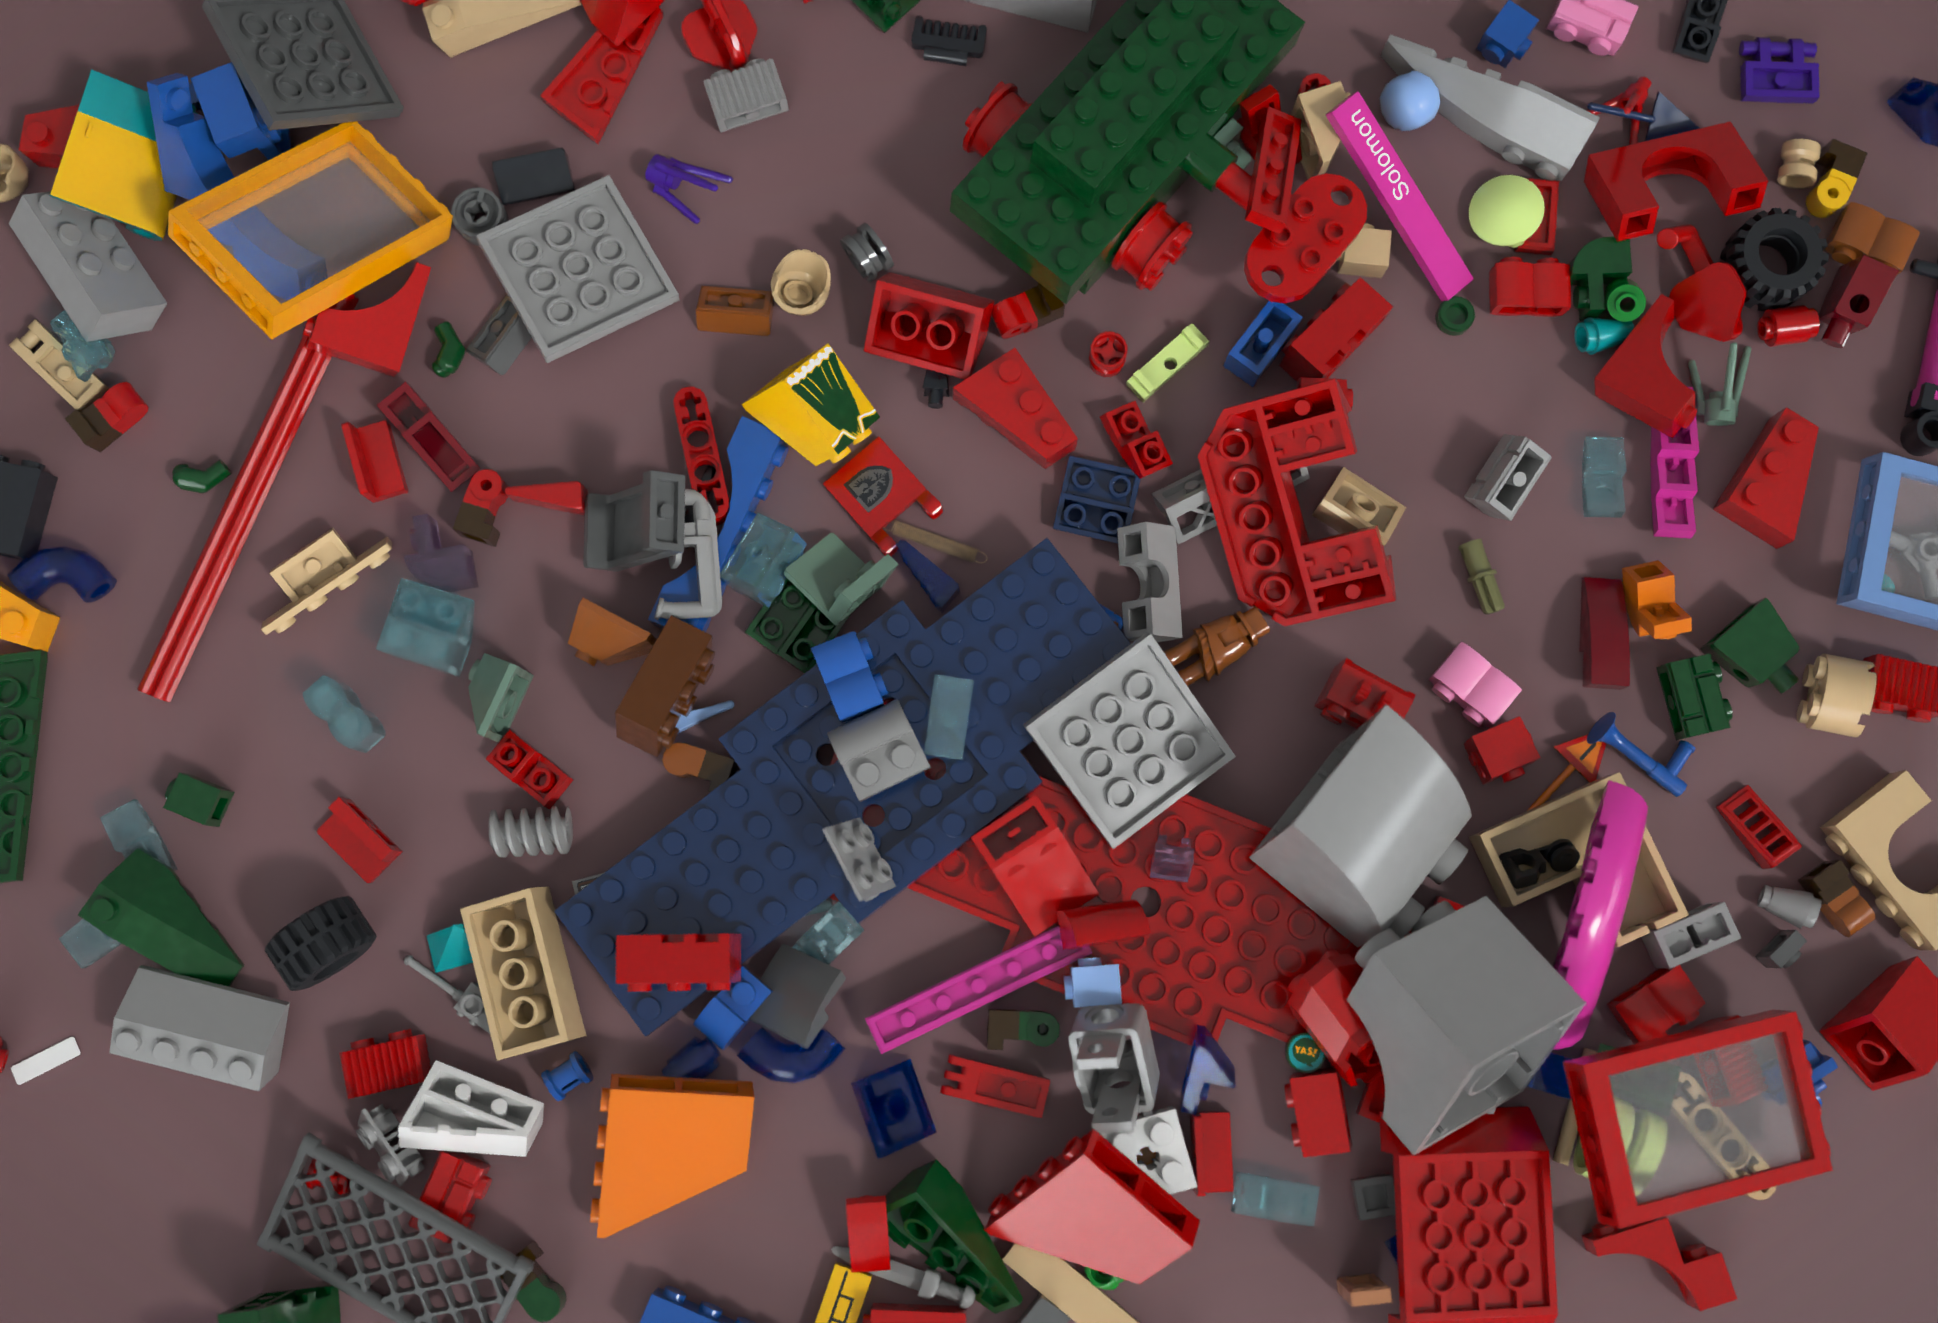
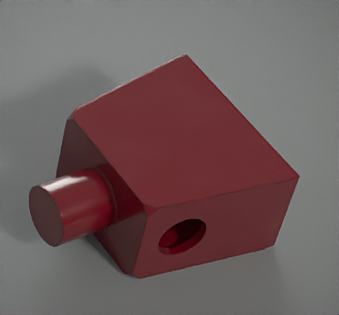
(1854, 298)

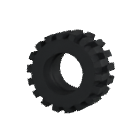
(1797, 244)
(320, 943)

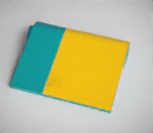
(114, 159)

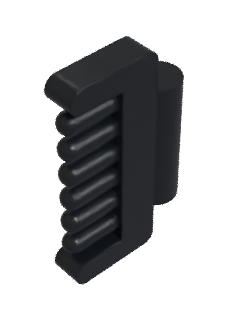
(945, 48)

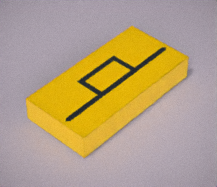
(843, 1295)

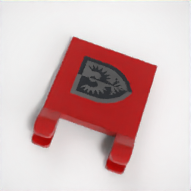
(877, 490)

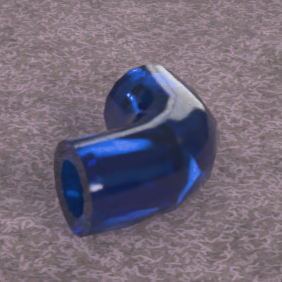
(62, 565)
(790, 1061)

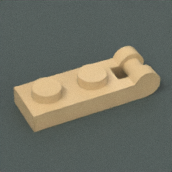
(54, 369)

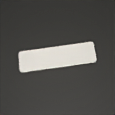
(45, 1060)

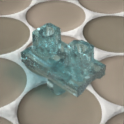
(83, 355)

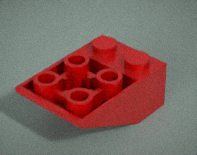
(1034, 864)

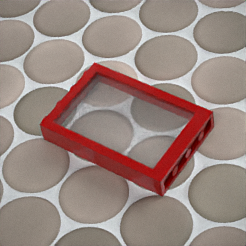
(1697, 1117)

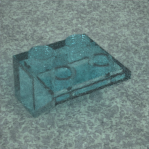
(428, 627)

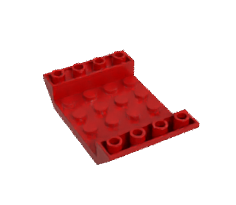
(1475, 1223)

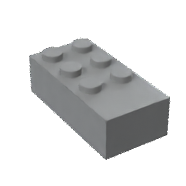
(87, 267)

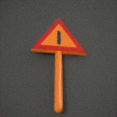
(1582, 757)

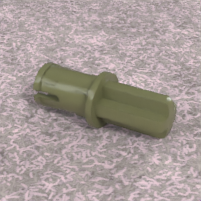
(1482, 576)

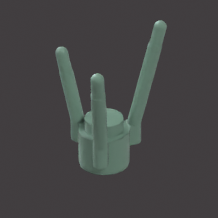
(1723, 405)

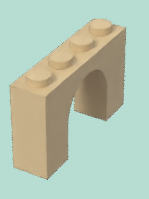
(1863, 838)

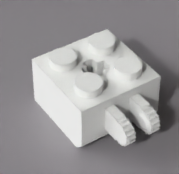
(1161, 1134)

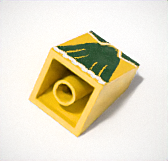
(815, 407)

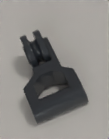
(1559, 854)

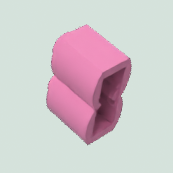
(1474, 685)

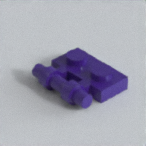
(1779, 81)

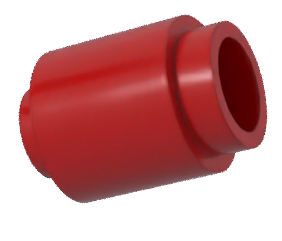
(1788, 325)

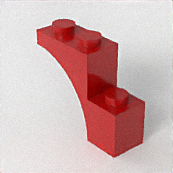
(1697, 1272)

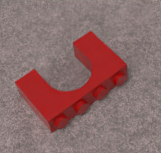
(1707, 154)

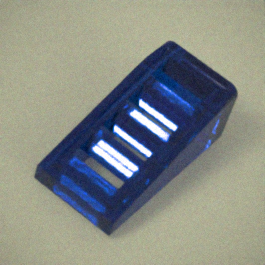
(935, 582)

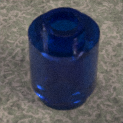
(693, 1060)

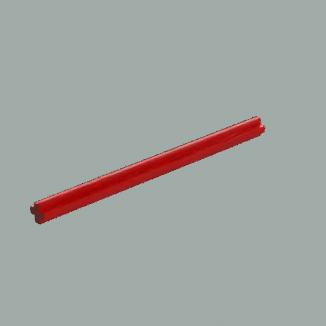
(236, 519)

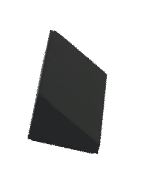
(533, 176)

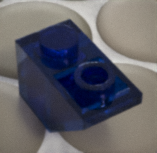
(1918, 107)

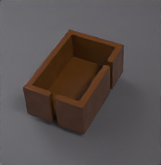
(665, 687)

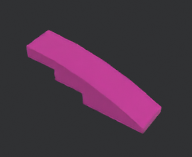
(1674, 482)

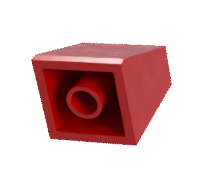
(1890, 1026)

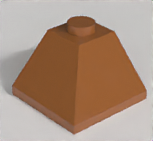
(606, 637)

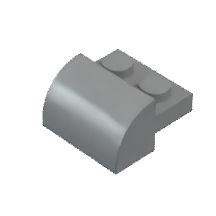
(878, 750)

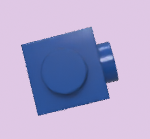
(1508, 35)

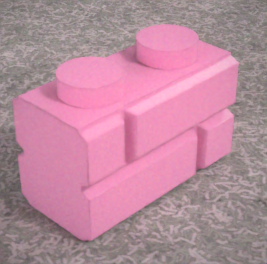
(1594, 23)

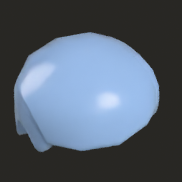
(1409, 101)

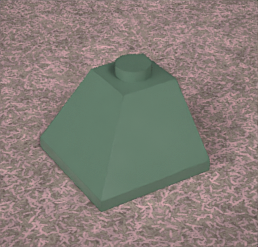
(496, 694)

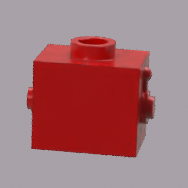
(1502, 751)

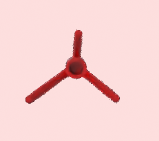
(1630, 101)

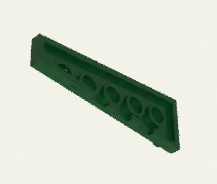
(20, 719)

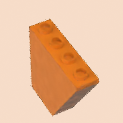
(667, 1144)

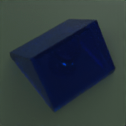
(893, 1108)

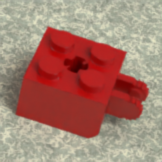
(1357, 694)

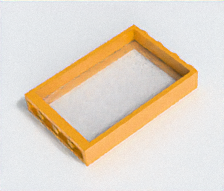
(310, 227)

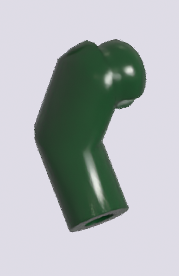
(451, 352)
(199, 480)

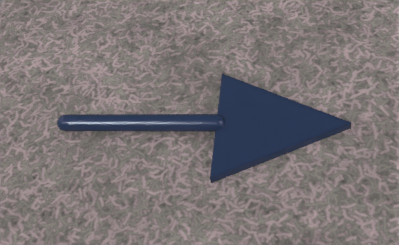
(1663, 122)

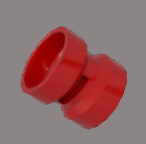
(1109, 346)

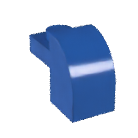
(731, 1009)

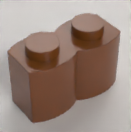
(1869, 233)

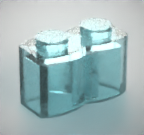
(342, 710)

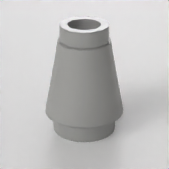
(1790, 905)

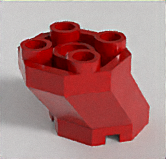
(1324, 1012)

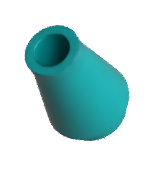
(1600, 334)

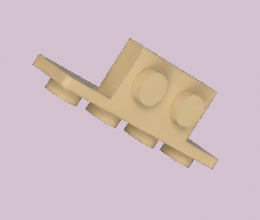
(317, 571)

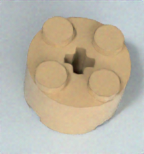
(1837, 694)

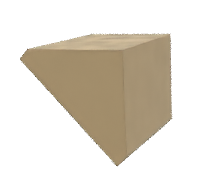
(1358, 505)

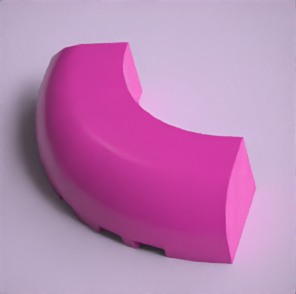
(1600, 899)

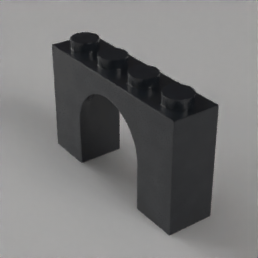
(24, 506)

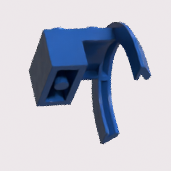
(233, 115)

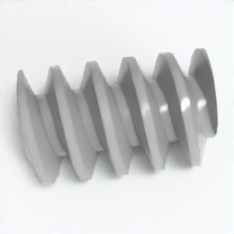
(530, 833)

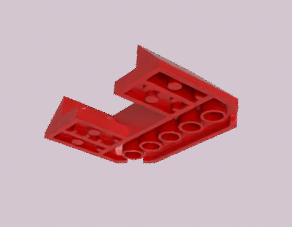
(1260, 517)

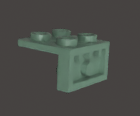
(837, 577)

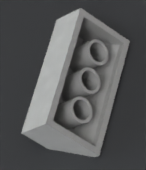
(200, 1028)

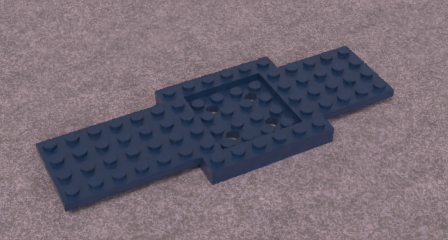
(756, 846)

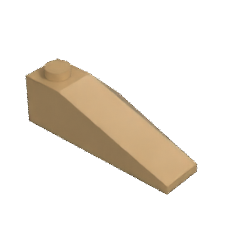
(471, 23)

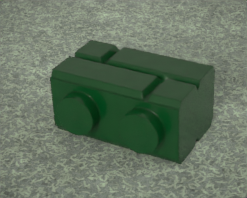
(1694, 696)

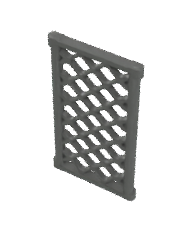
(395, 1203)

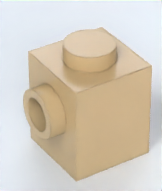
(1367, 253)

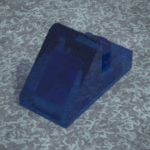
(1205, 1066)

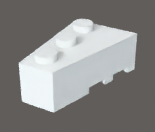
(469, 1116)

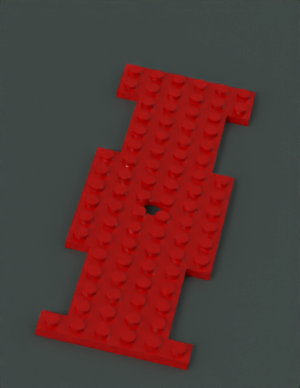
(1214, 945)

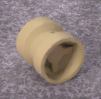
(1799, 163)

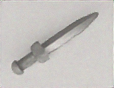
(927, 1283)

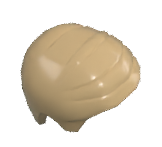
(801, 282)

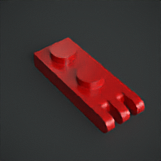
(997, 1086)

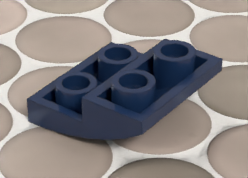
(1096, 499)

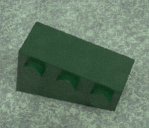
(288, 1306)

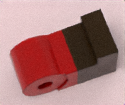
(1027, 311)
(109, 416)
(480, 507)

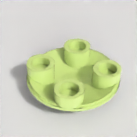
(1506, 210)

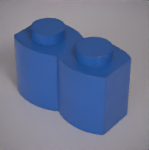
(848, 675)

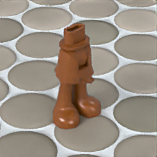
(1218, 644)

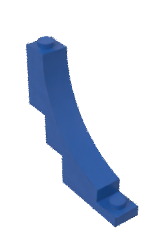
(184, 142)

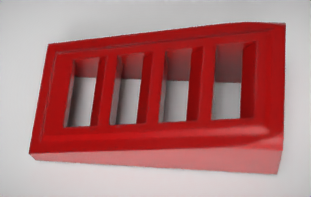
(1768, 819)

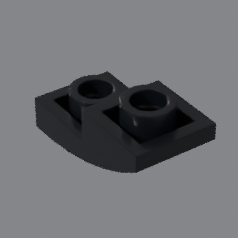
(1699, 29)

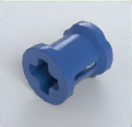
(567, 1076)

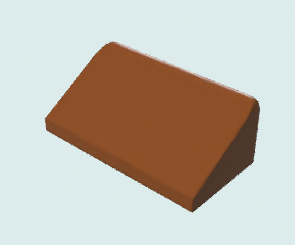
(734, 310)

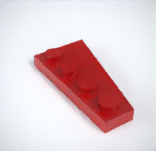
(598, 77)

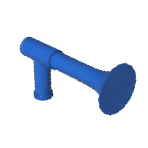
(1607, 732)

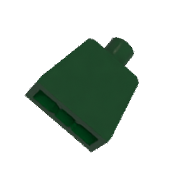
(1756, 647)

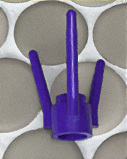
(670, 172)

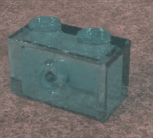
(761, 559)

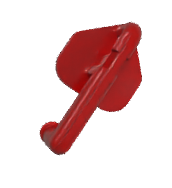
(720, 33)
(1710, 298)

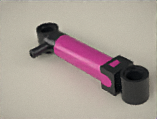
(1923, 400)

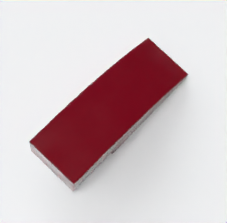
(428, 436)
(1604, 634)

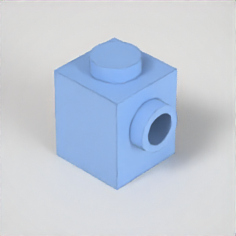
(1093, 983)

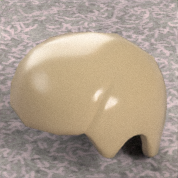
(12, 174)

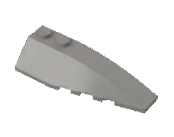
(1516, 121)

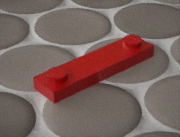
(1273, 170)

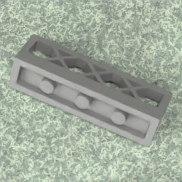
(1189, 495)

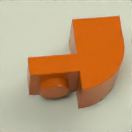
(1651, 601)

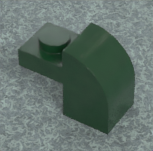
(1597, 265)

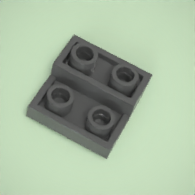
(799, 995)

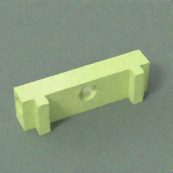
(1179, 351)

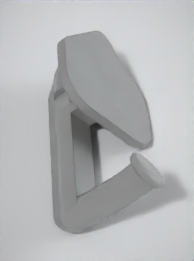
(702, 536)

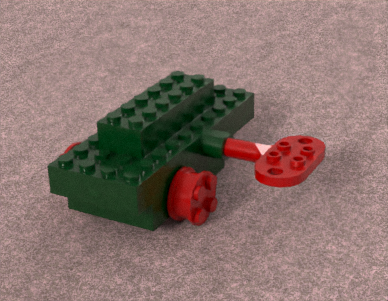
(1118, 132)

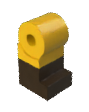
(1840, 172)

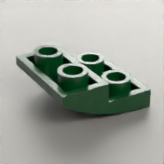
(792, 627)

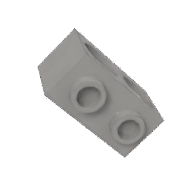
(1692, 936)

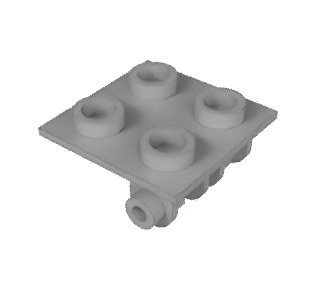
(860, 859)
(372, 1133)

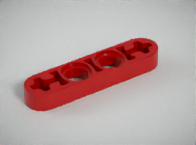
(702, 455)

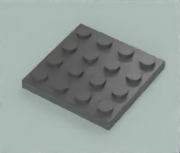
(303, 61)

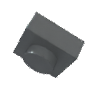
(1782, 949)
(1374, 1196)

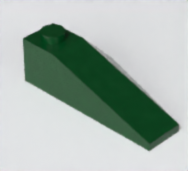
(156, 917)
(940, 1222)

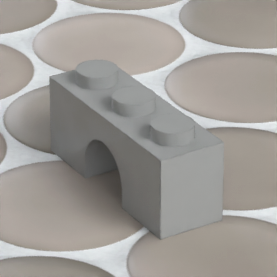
(1153, 556)

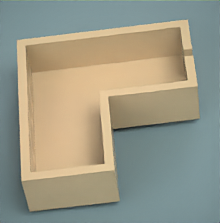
(1653, 895)

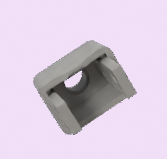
(1106, 1057)

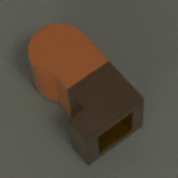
(687, 761)
(1839, 897)

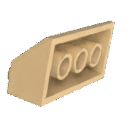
(522, 972)

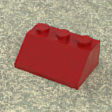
(927, 325)

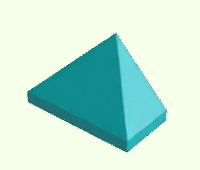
(449, 948)

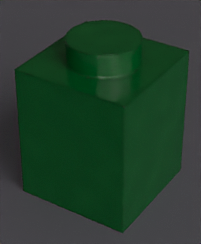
(197, 799)

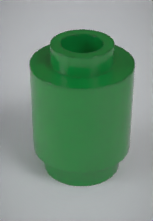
(1620, 289)

